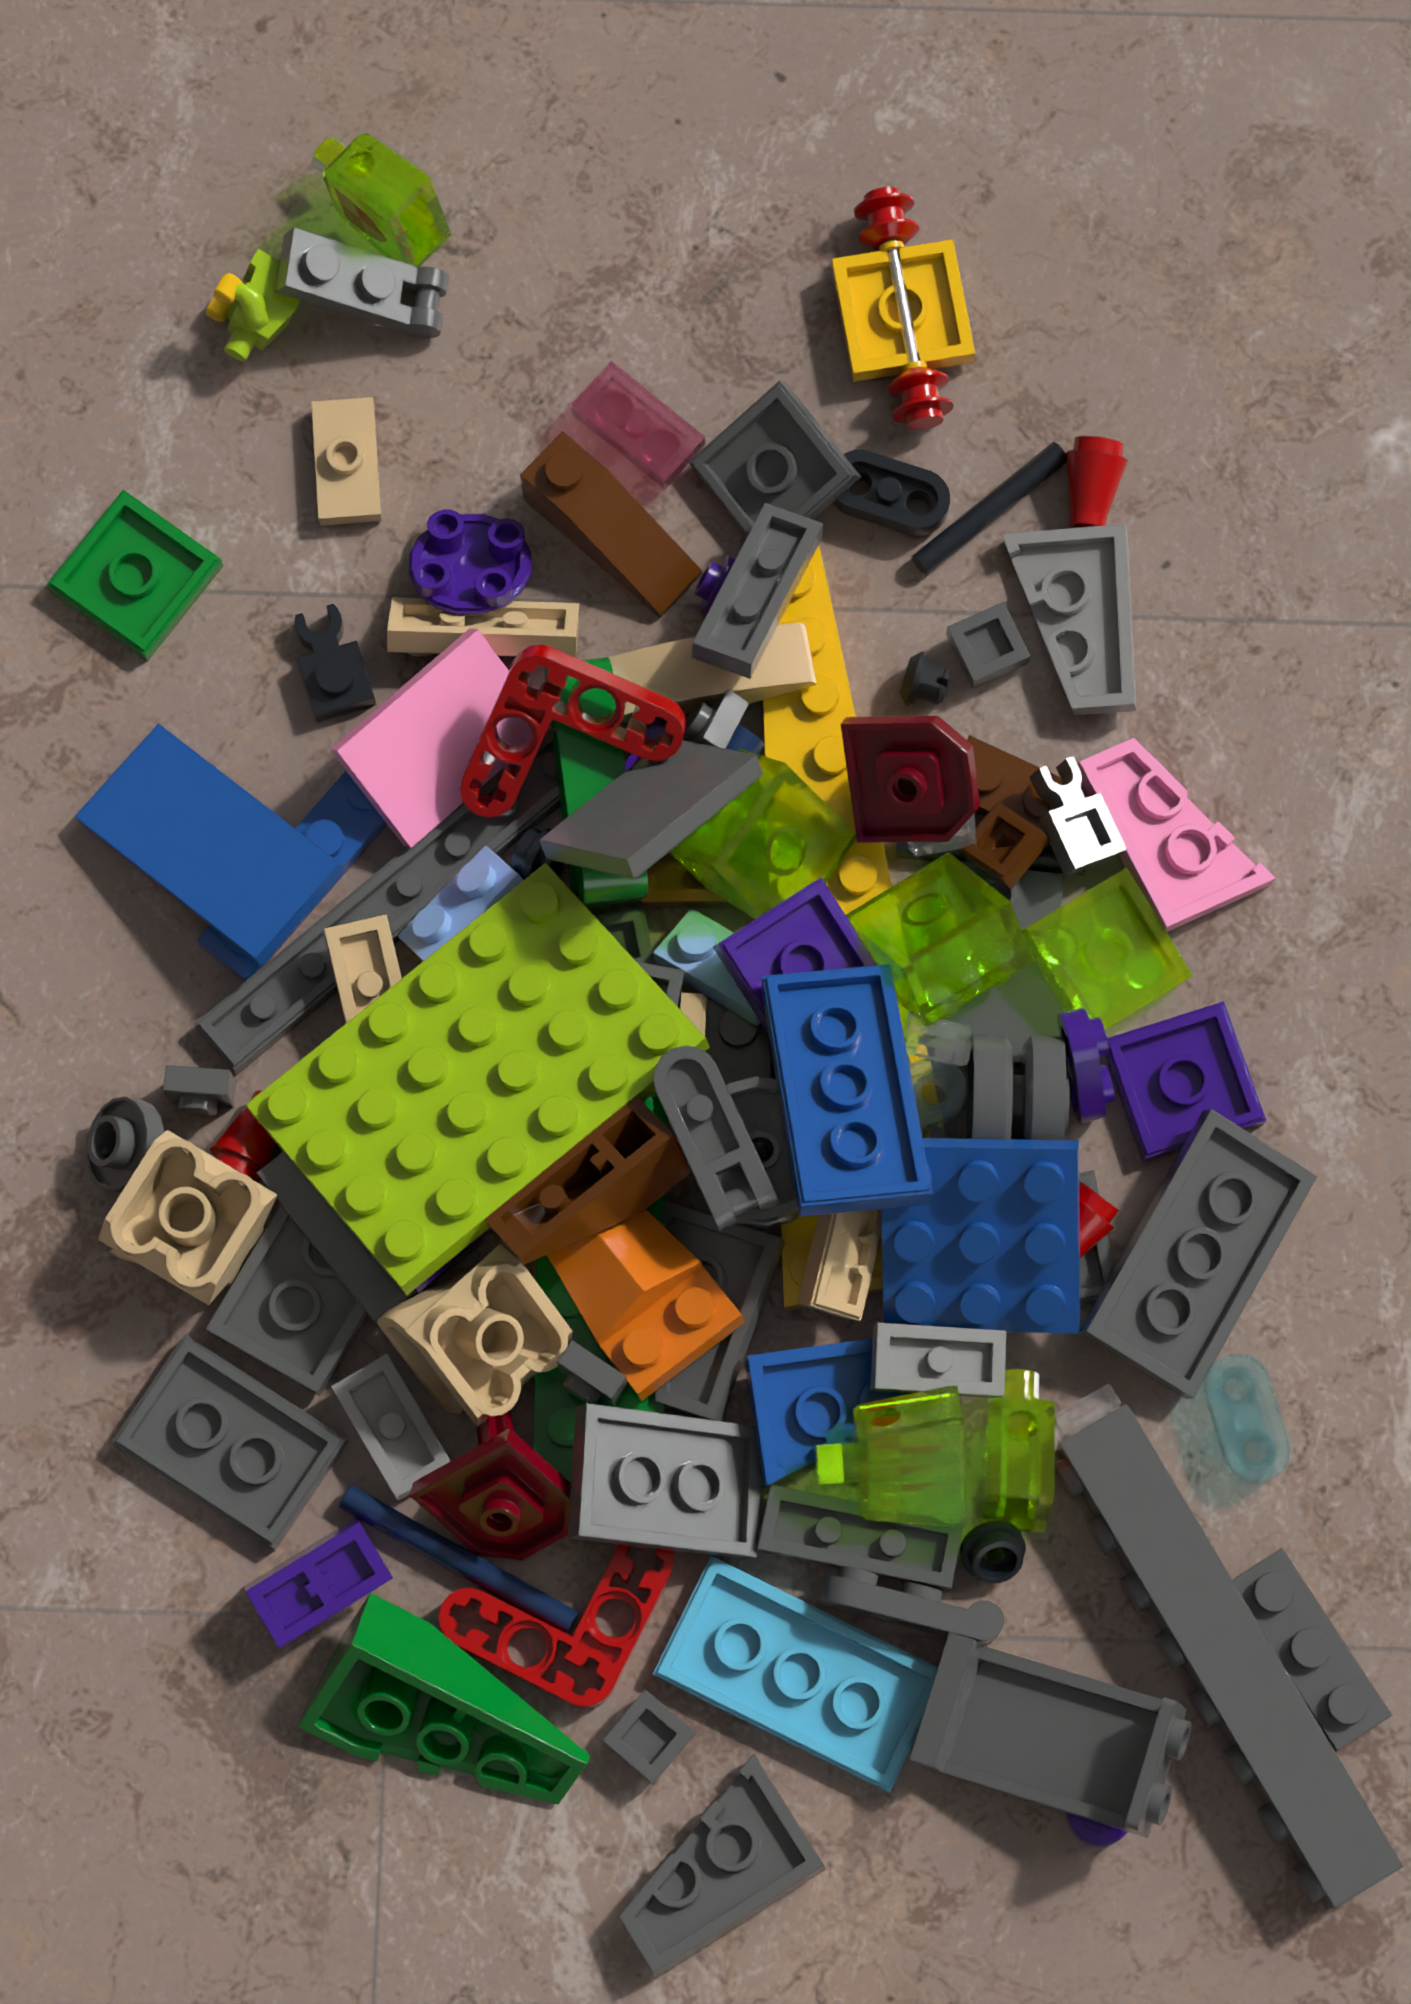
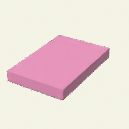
(420, 739)

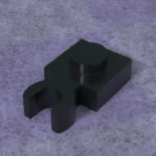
(334, 672)

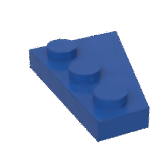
(807, 1401)

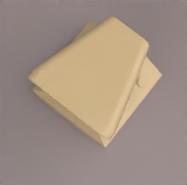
(187, 1218)
(479, 1336)

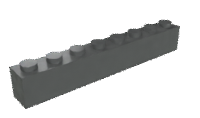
(1227, 1659)

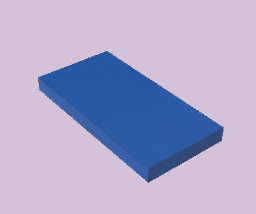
(210, 844)
(845, 1090)

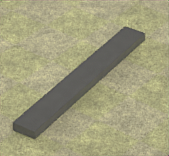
(302, 974)

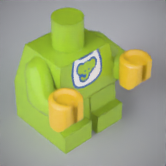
(258, 312)

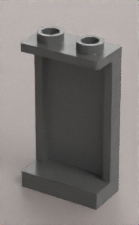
(1051, 1736)

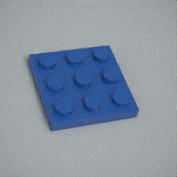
(992, 1243)

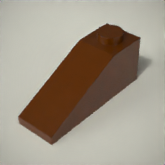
(607, 524)
(593, 1185)

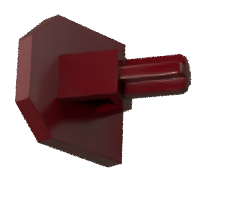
(908, 778)
(498, 1495)

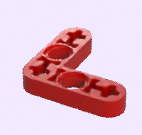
(542, 705)
(587, 1641)

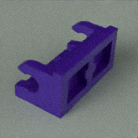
(318, 1582)

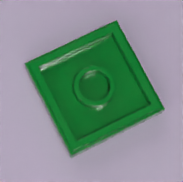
(135, 575)

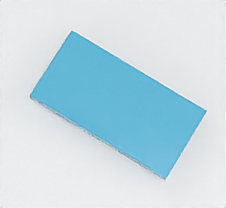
(798, 1674)

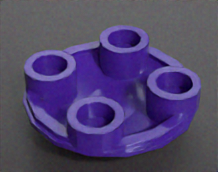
(470, 562)

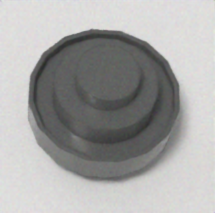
(120, 1140)

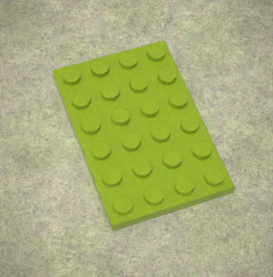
(473, 1076)

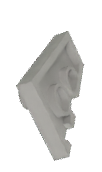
(1083, 609)

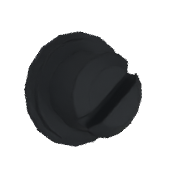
(924, 681)

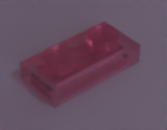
(638, 425)

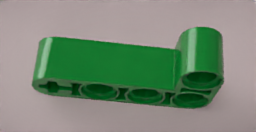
(582, 770)

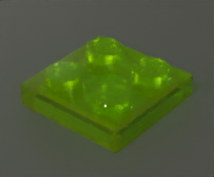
(1106, 951)

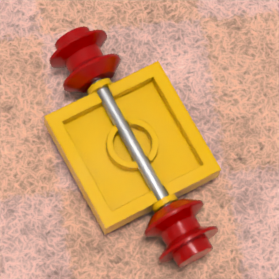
(903, 309)

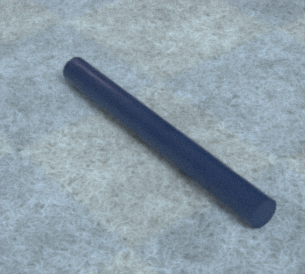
(458, 1559)

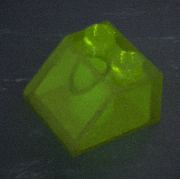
(767, 842)
(943, 937)

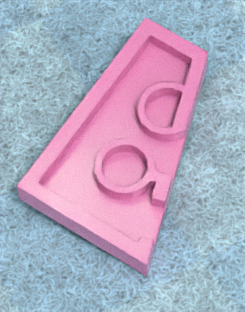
(1172, 847)

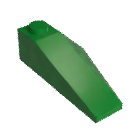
(421, 1698)

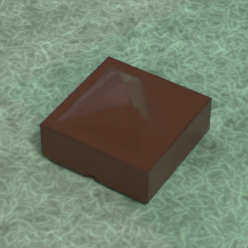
(1005, 845)

